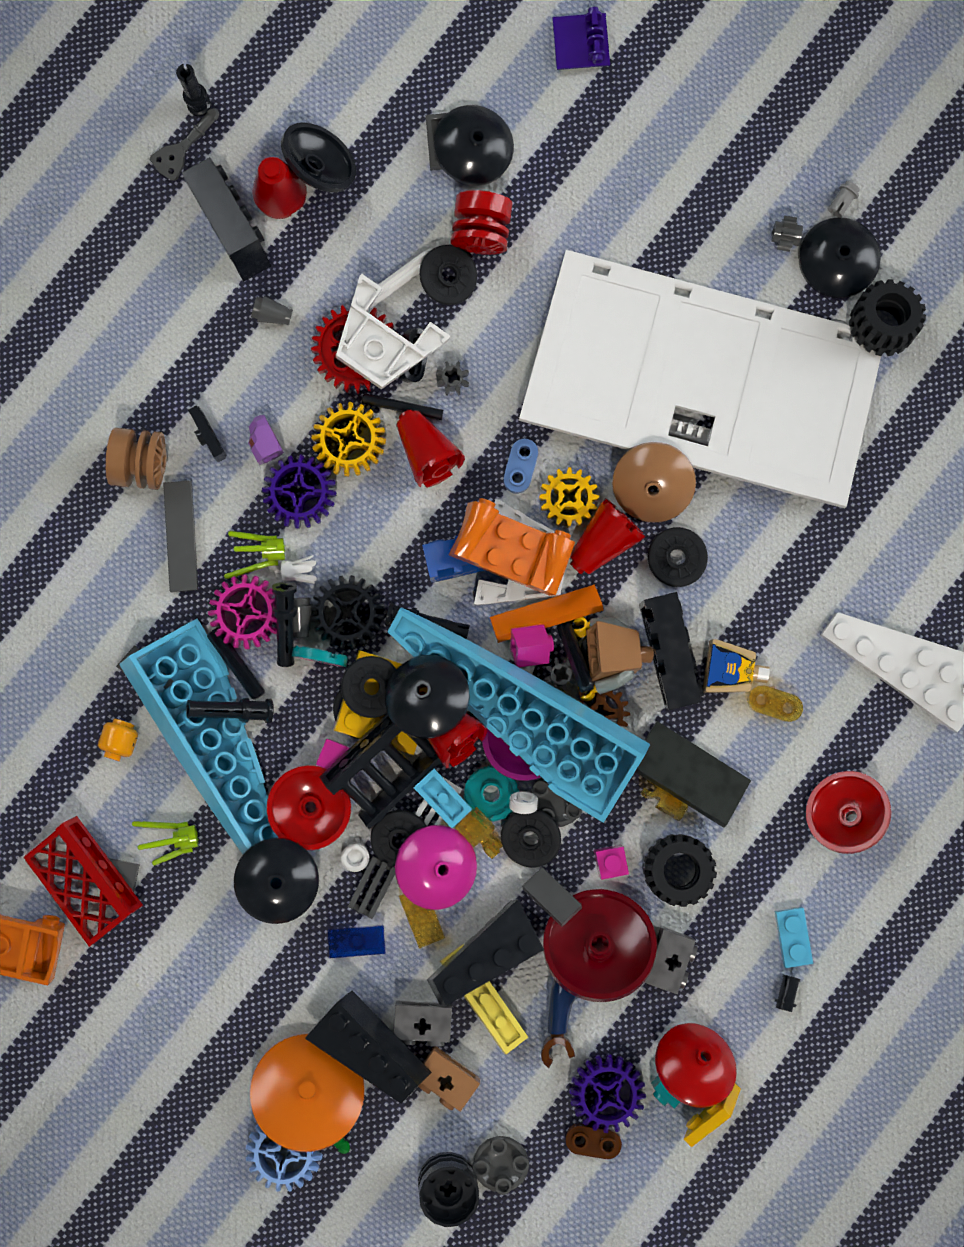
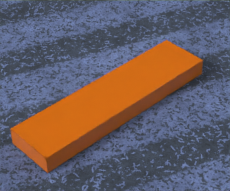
(548, 612)

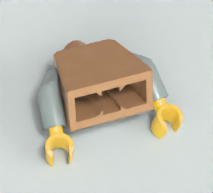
(612, 653)

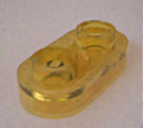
(774, 703)

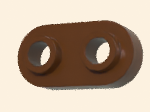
(593, 1141)

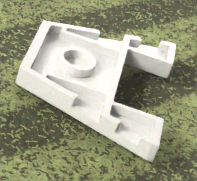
(375, 348)
(492, 592)

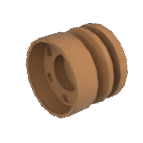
(131, 458)

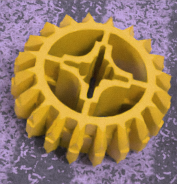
(353, 426)

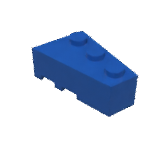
(443, 566)

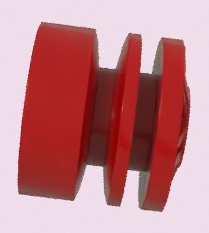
(481, 222)

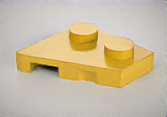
(710, 1118)

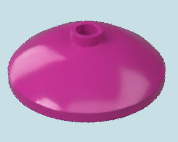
(419, 863)

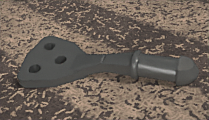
(180, 149)

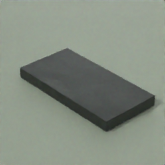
(692, 775)

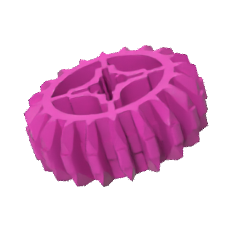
(243, 624)

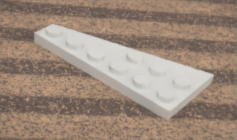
(912, 666)

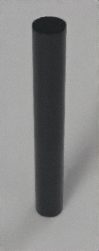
(401, 406)

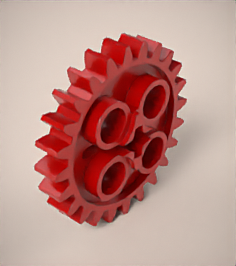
(328, 357)

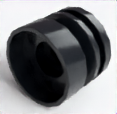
(452, 1205)

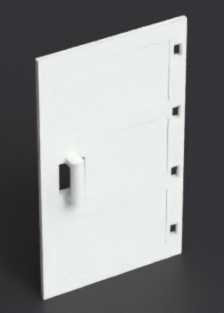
(631, 351)

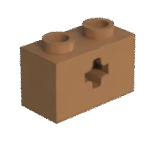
(463, 1080)

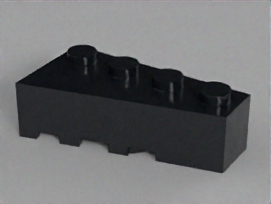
(227, 218)
(671, 650)
(495, 949)
(368, 1048)

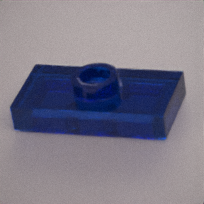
(356, 941)

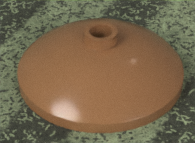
(658, 466)

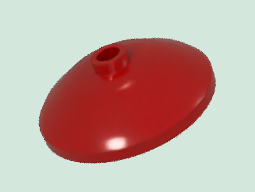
(846, 795)
(294, 822)
(687, 1074)

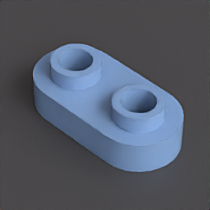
(520, 465)

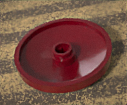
(602, 948)

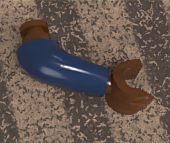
(558, 1016)

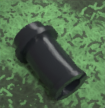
(787, 993)

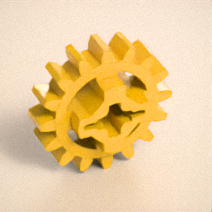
(561, 488)

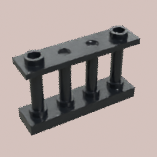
(359, 758)

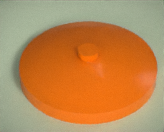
(304, 1096)

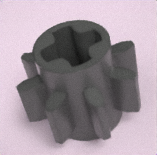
(787, 233)
(457, 384)
(557, 667)

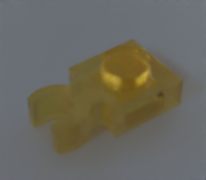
(666, 802)

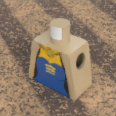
(731, 669)

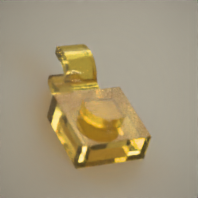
(478, 829)

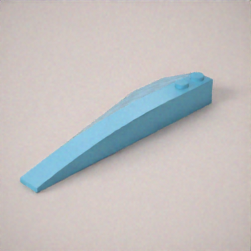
(559, 738)
(210, 749)

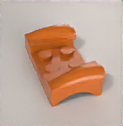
(512, 548)
(30, 948)

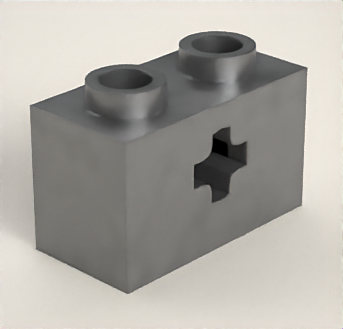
(685, 950)
(410, 1012)

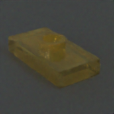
(422, 922)

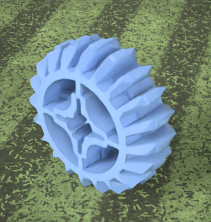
(279, 1176)

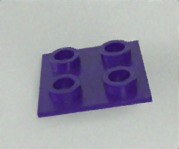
(581, 40)

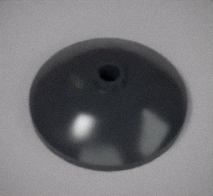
(318, 157)
(468, 159)
(829, 270)
(438, 709)
(281, 860)

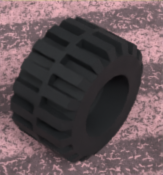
(901, 304)
(701, 881)

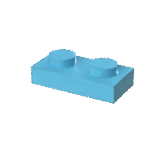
(443, 798)
(793, 937)

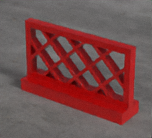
(96, 869)

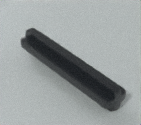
(575, 657)
(236, 665)

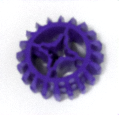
(287, 490)
(626, 1109)

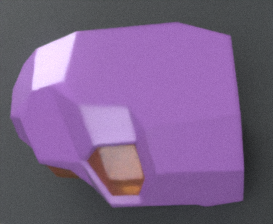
(263, 441)

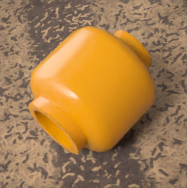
(118, 739)

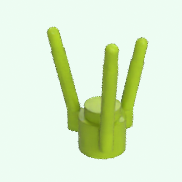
(271, 548)
(185, 838)

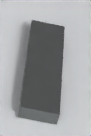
(180, 536)

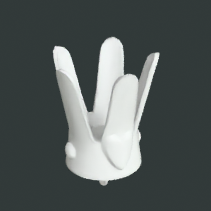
(291, 570)

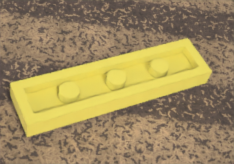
(494, 1014)

